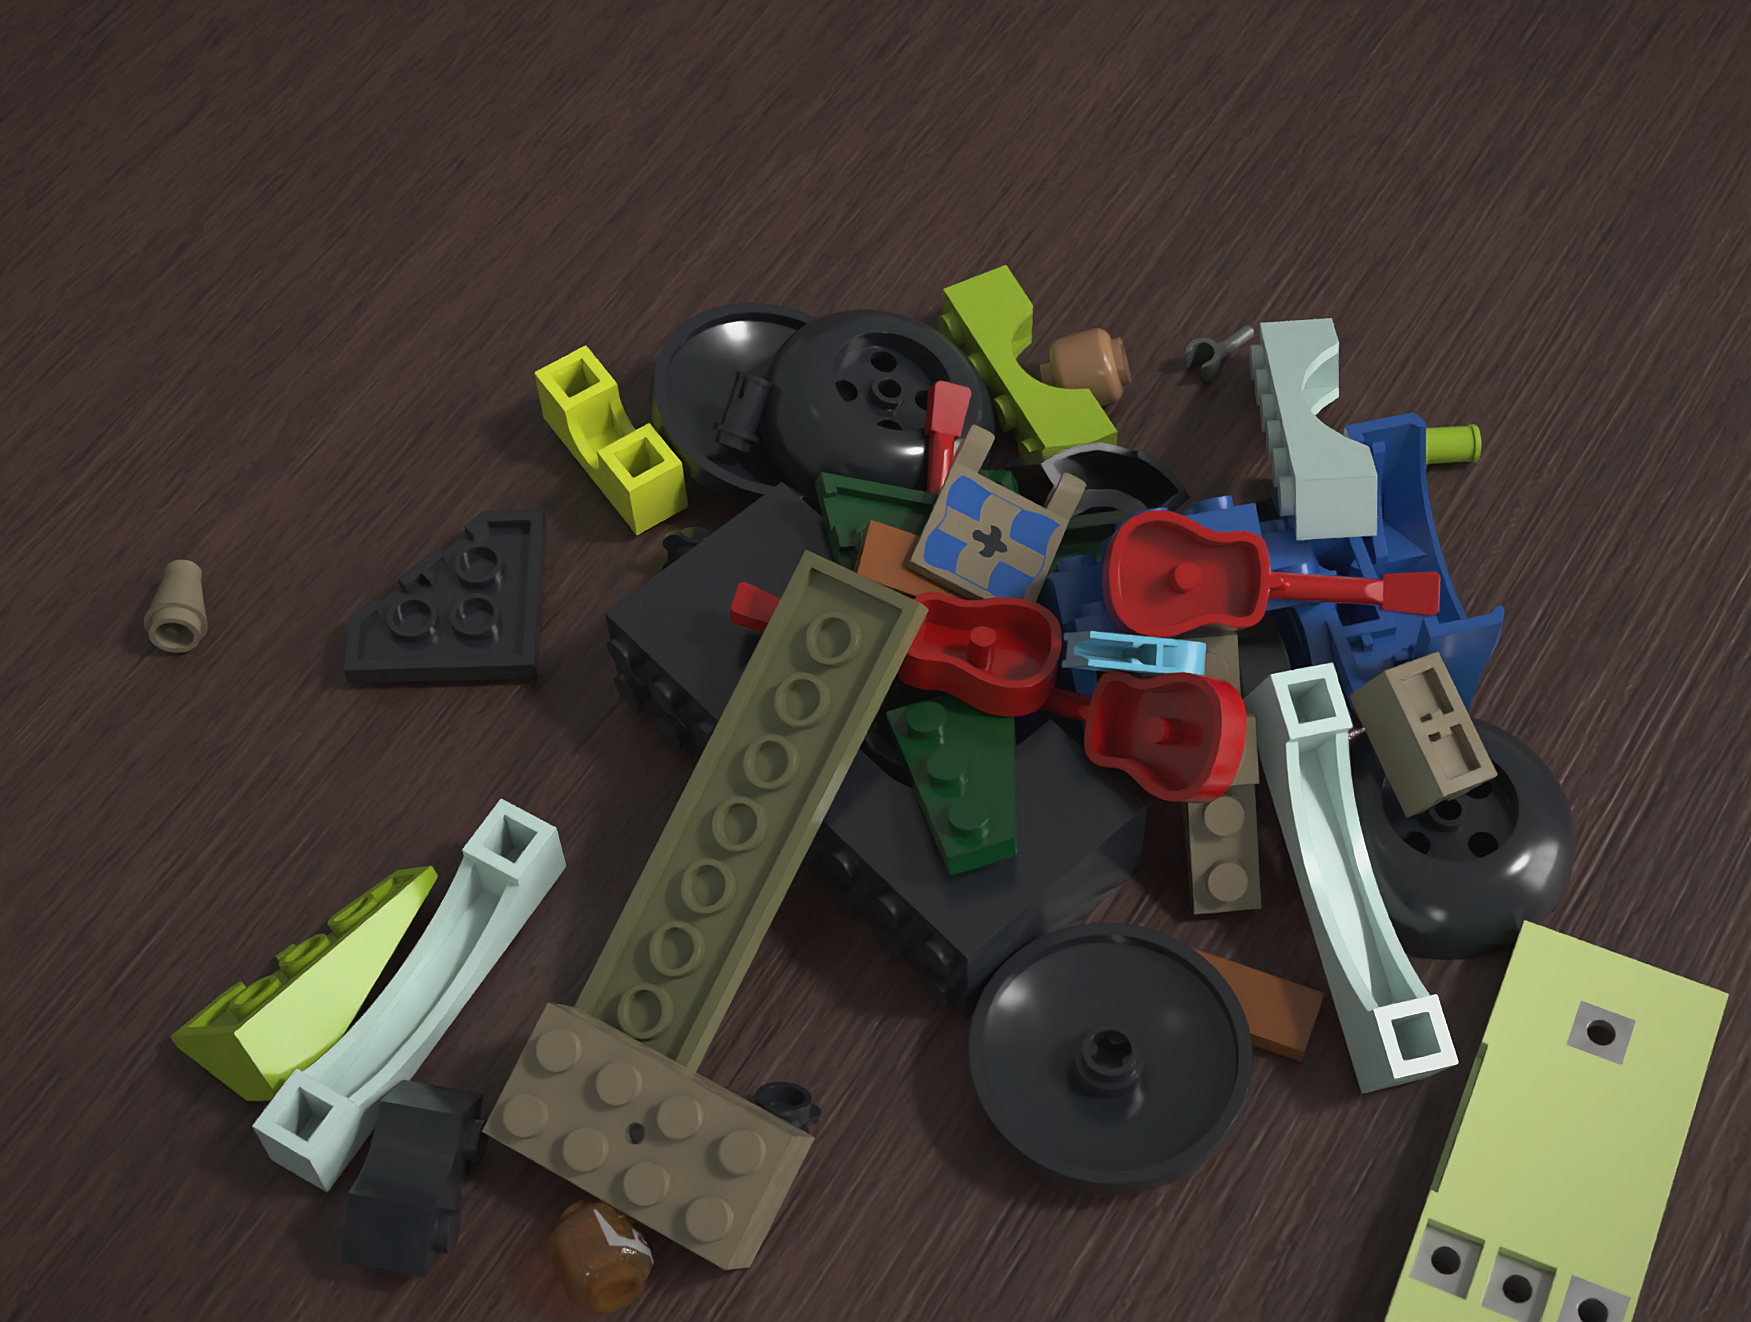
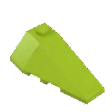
(302, 1010)

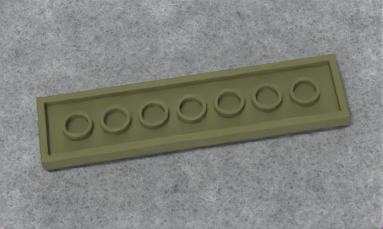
(751, 809)

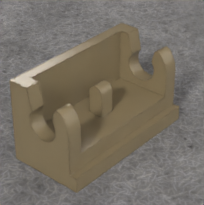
(1422, 734)

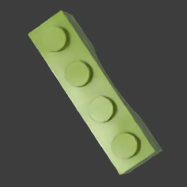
(992, 326)

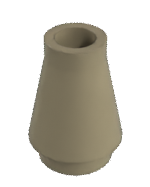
(177, 612)

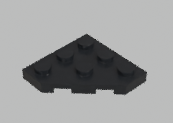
(459, 610)

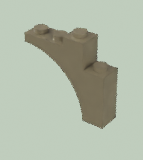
(1223, 832)

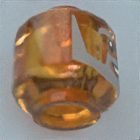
(599, 1256)

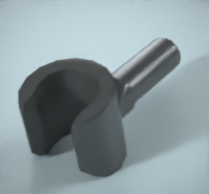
(1215, 352)

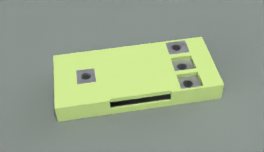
(1562, 1140)

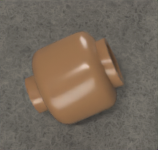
(1088, 361)

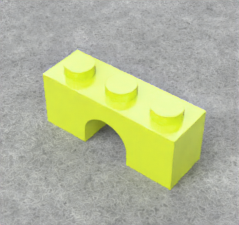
(627, 464)

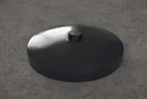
(694, 386)
(1110, 1058)

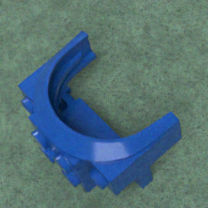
(1405, 542)
(1078, 600)

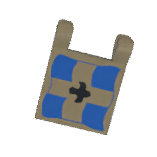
(988, 537)

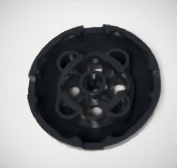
(888, 369)
(1441, 893)

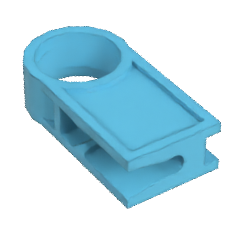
(1133, 653)

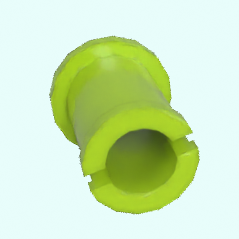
(1453, 444)

